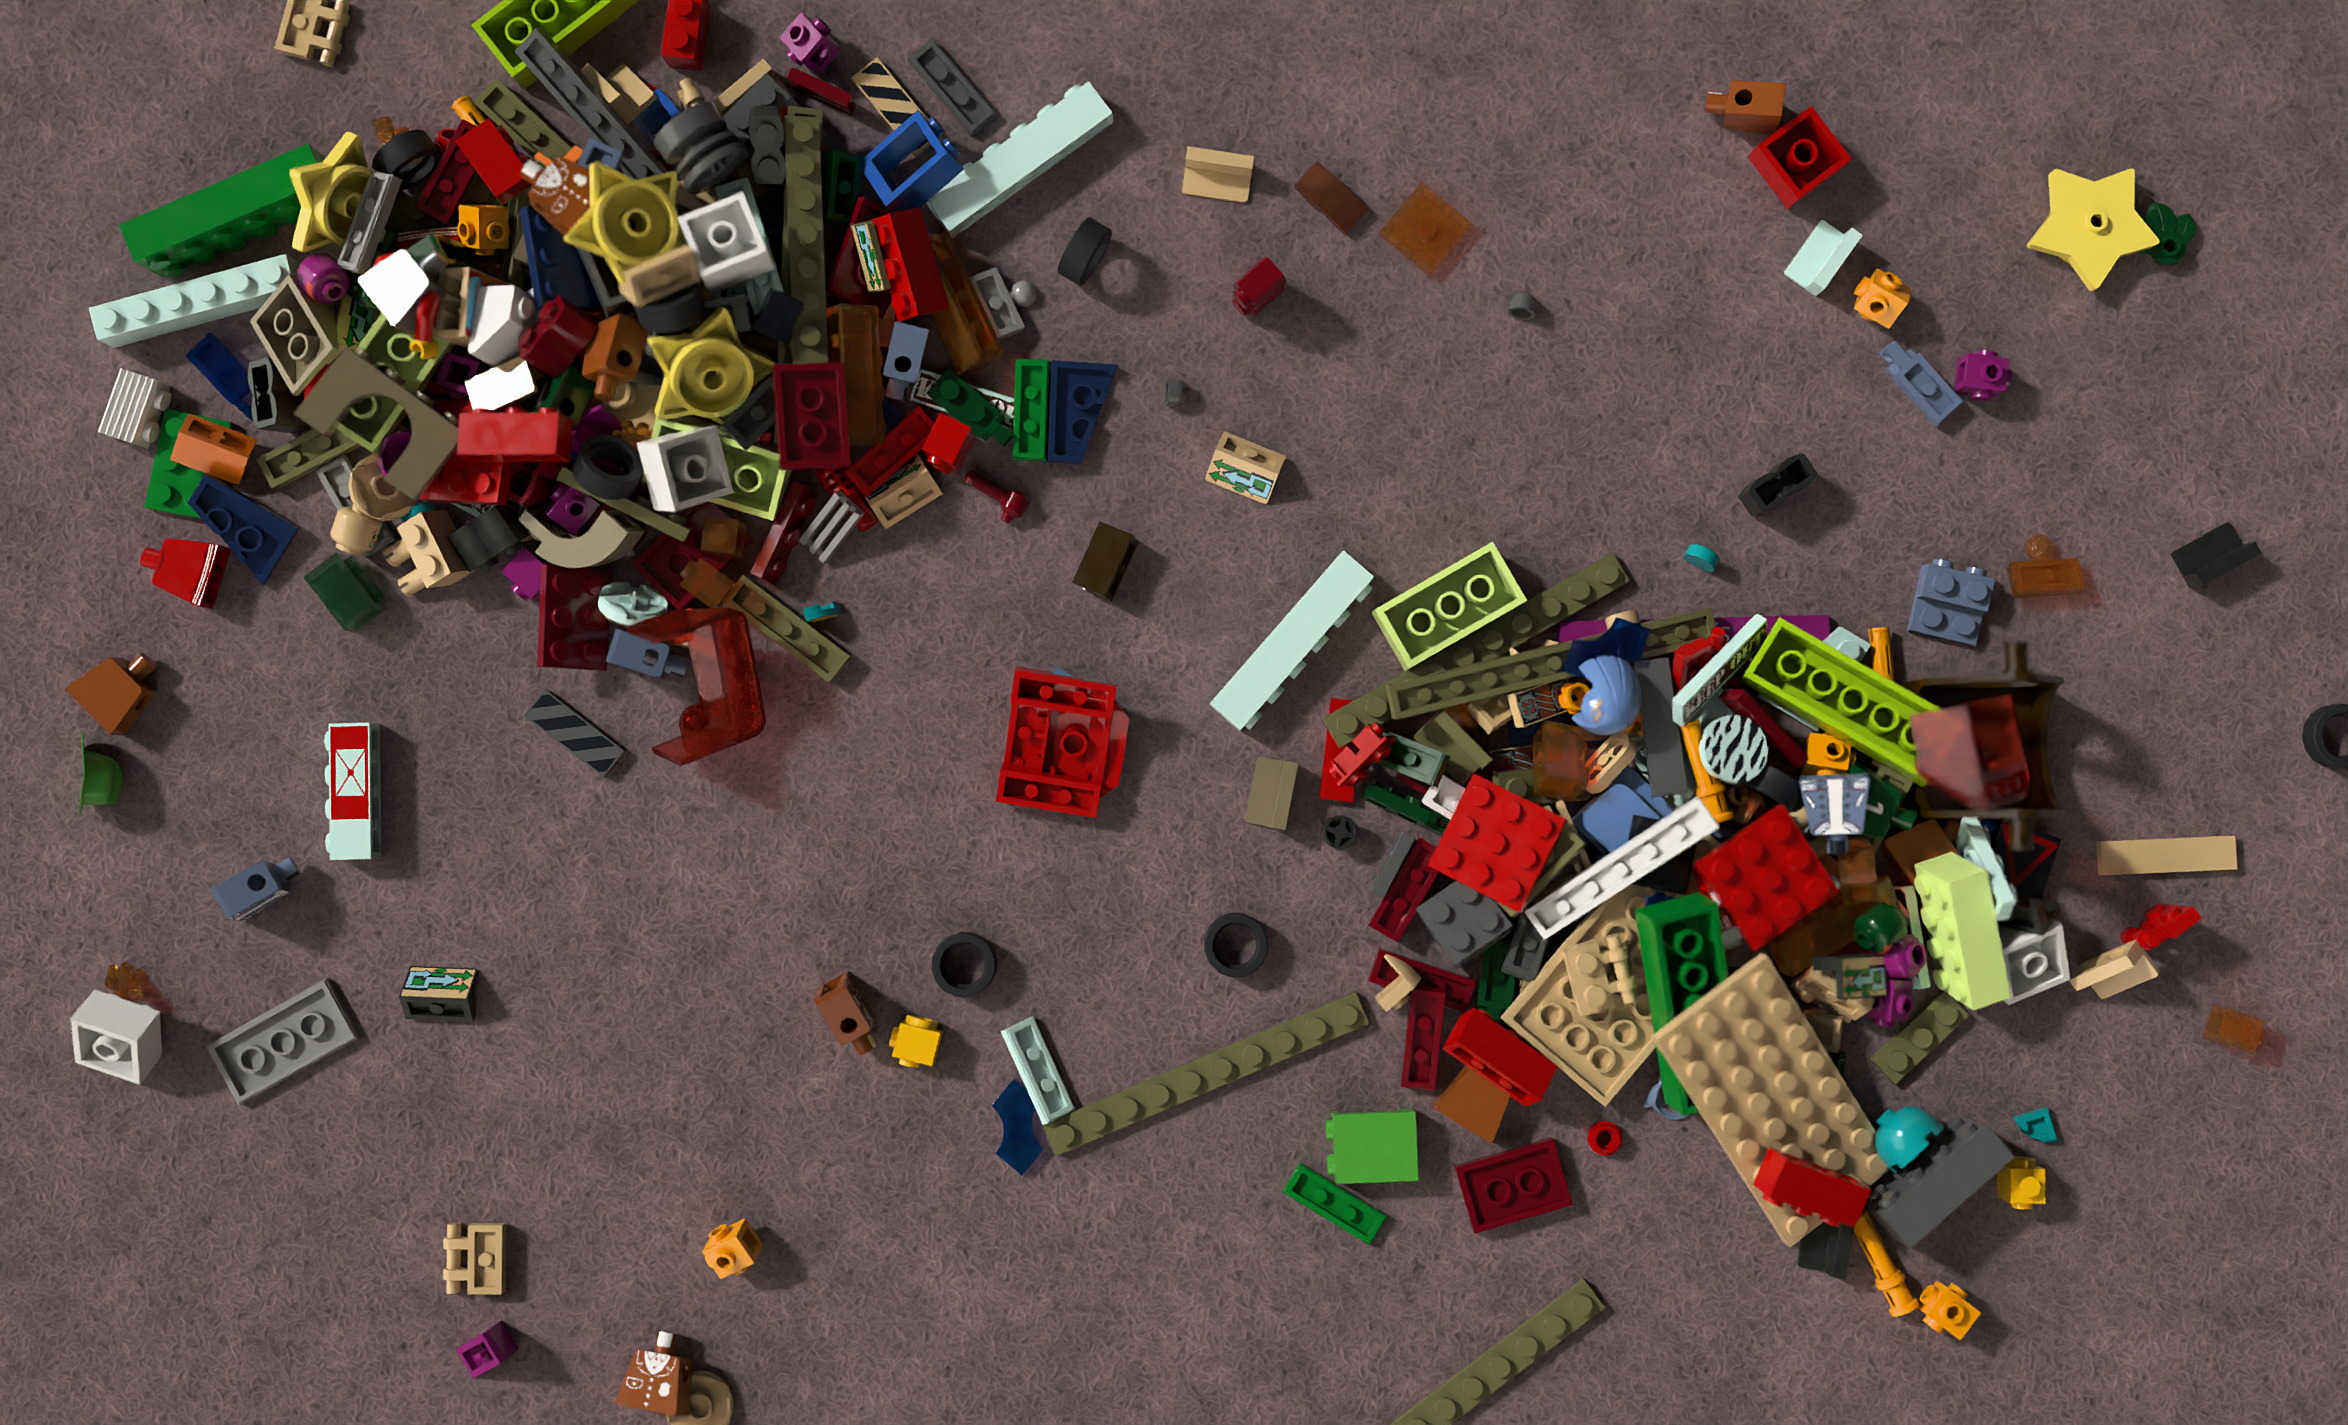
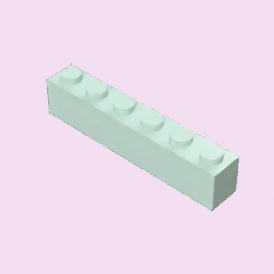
(1020, 158)
(190, 302)
(1291, 640)

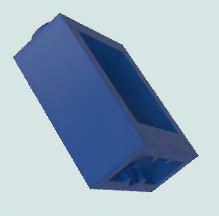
(927, 179)

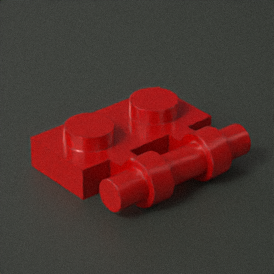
(1694, 656)
(2161, 923)

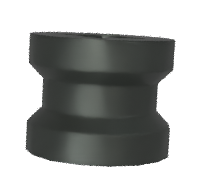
(1344, 833)

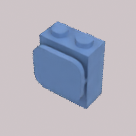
(1608, 815)

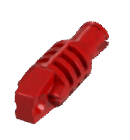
(834, 480)

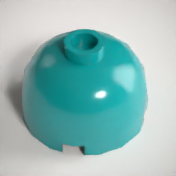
(1904, 1135)

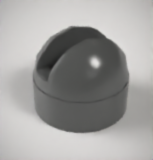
(1524, 301)
(1175, 390)

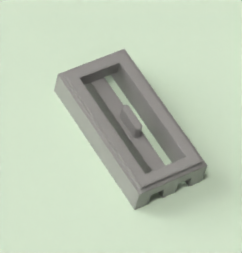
(816, 545)

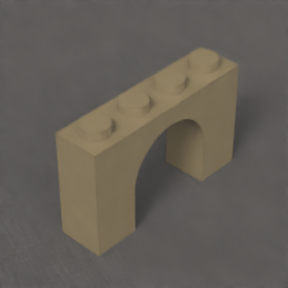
(356, 378)

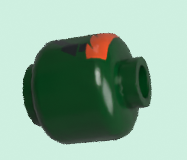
(1880, 928)

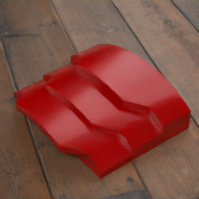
(1062, 743)

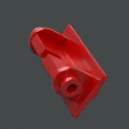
(1372, 748)

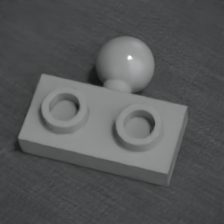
(1000, 303)

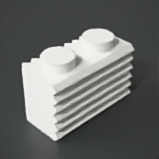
(135, 408)

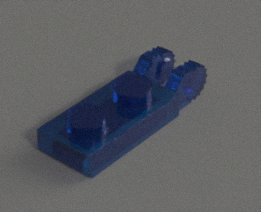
(222, 371)

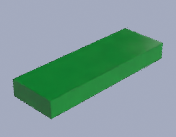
(1031, 410)
(1334, 1203)

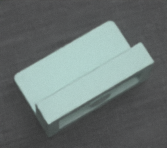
(1821, 257)

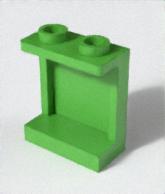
(1373, 1146)

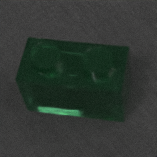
(346, 591)

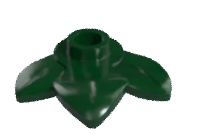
(2169, 230)

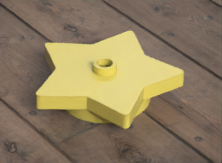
(330, 195)
(619, 198)
(2074, 238)
(707, 370)

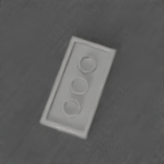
(283, 1041)

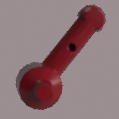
(1012, 502)

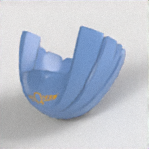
(1613, 699)

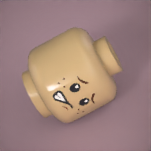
(355, 531)

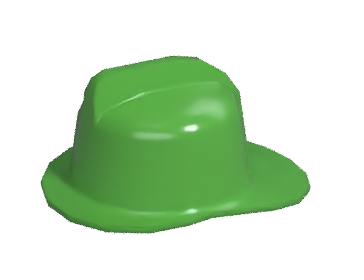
(101, 779)

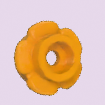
(1570, 689)

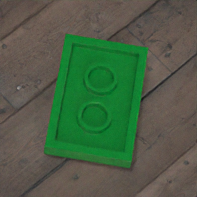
(172, 482)

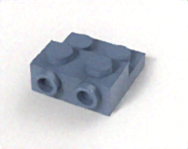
(1950, 602)

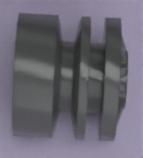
(700, 147)

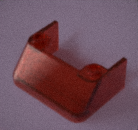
(724, 675)
(1973, 752)

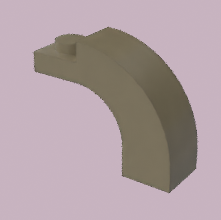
(604, 543)

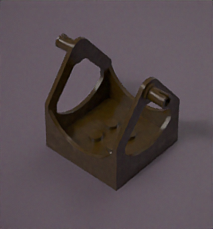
(2032, 701)

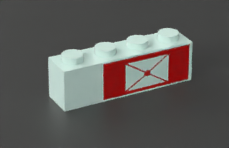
(353, 791)

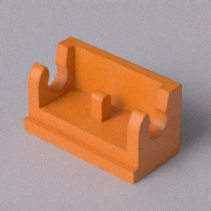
(213, 449)

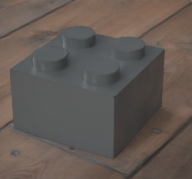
(1463, 922)

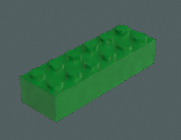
(218, 216)
(1681, 965)

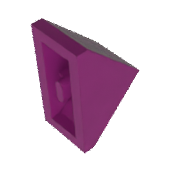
(487, 1349)

